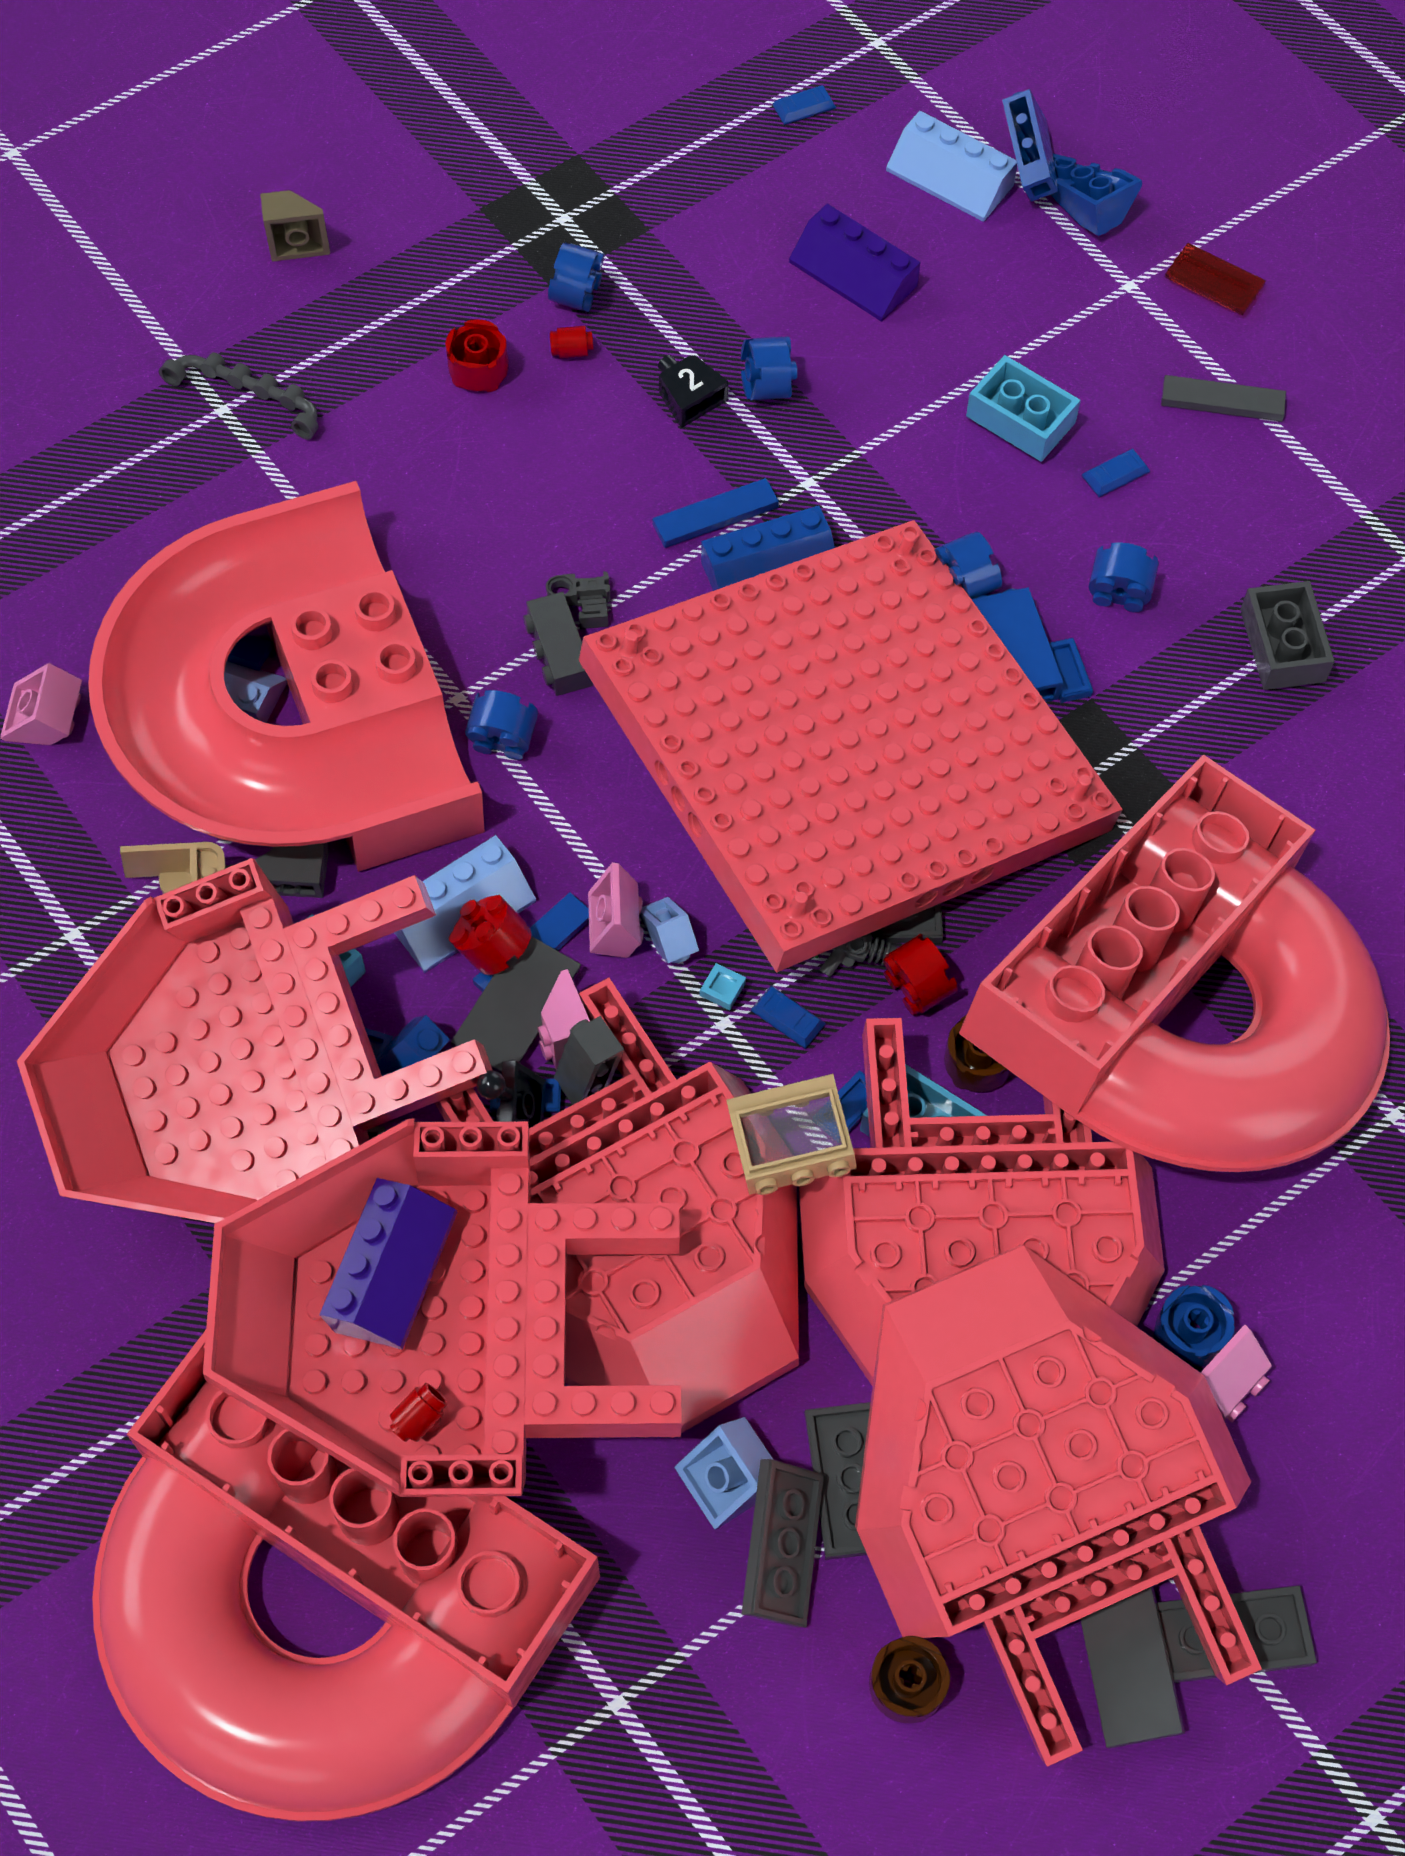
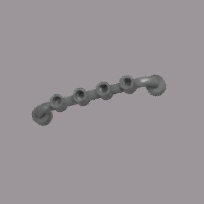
(240, 376)

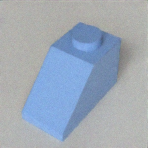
(669, 930)

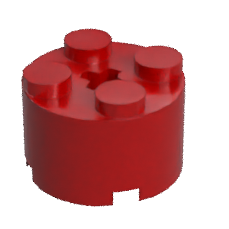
(477, 356)
(490, 934)
(920, 974)

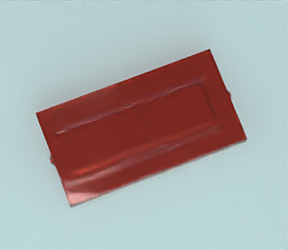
(1215, 279)

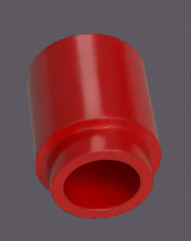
(571, 342)
(417, 1413)

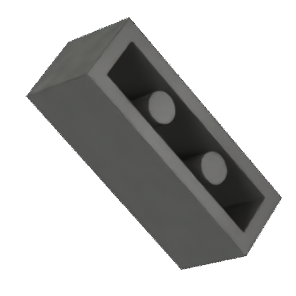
(556, 643)
(588, 1059)

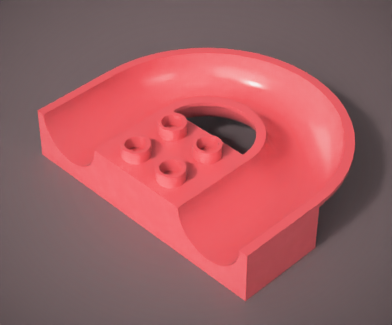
(374, 728)
(1115, 956)
(462, 1582)

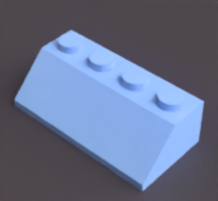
(952, 166)
(474, 876)

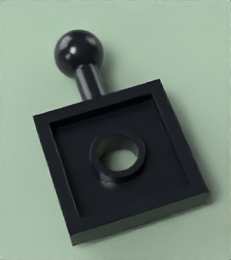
(519, 1093)

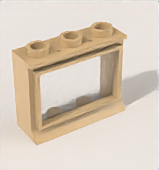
(791, 1135)

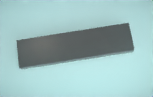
(1223, 398)

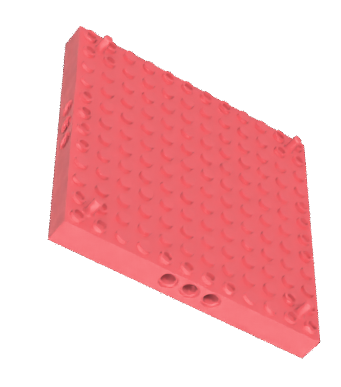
(846, 741)

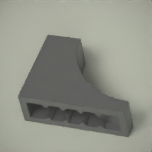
(296, 869)

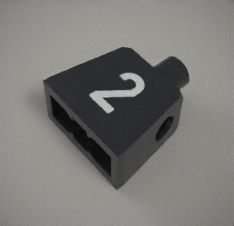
(690, 388)

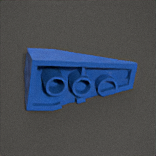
(1092, 195)

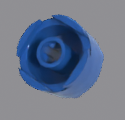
(576, 276)
(767, 368)
(971, 564)
(1123, 576)
(501, 724)
(1200, 1306)

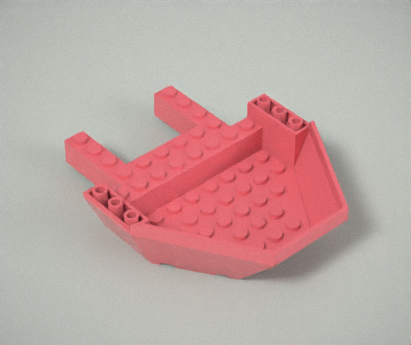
(223, 1050)
(964, 1190)
(699, 1319)
(482, 1335)
(1038, 1470)

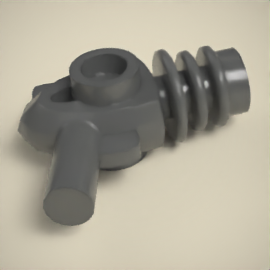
(856, 951)

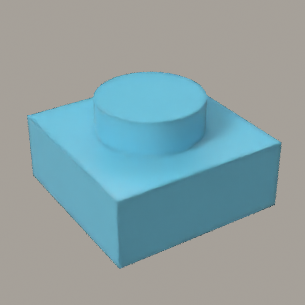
(722, 986)

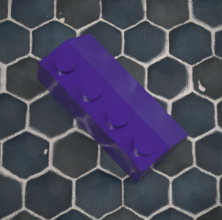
(855, 262)
(388, 1264)

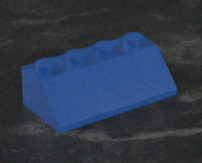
(765, 547)

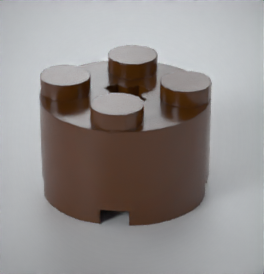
(969, 1067)
(888, 1689)

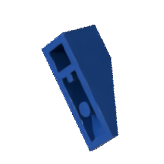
(413, 1044)

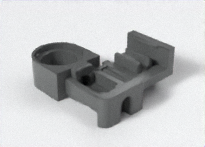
(591, 595)

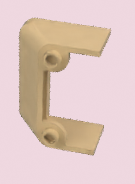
(173, 863)

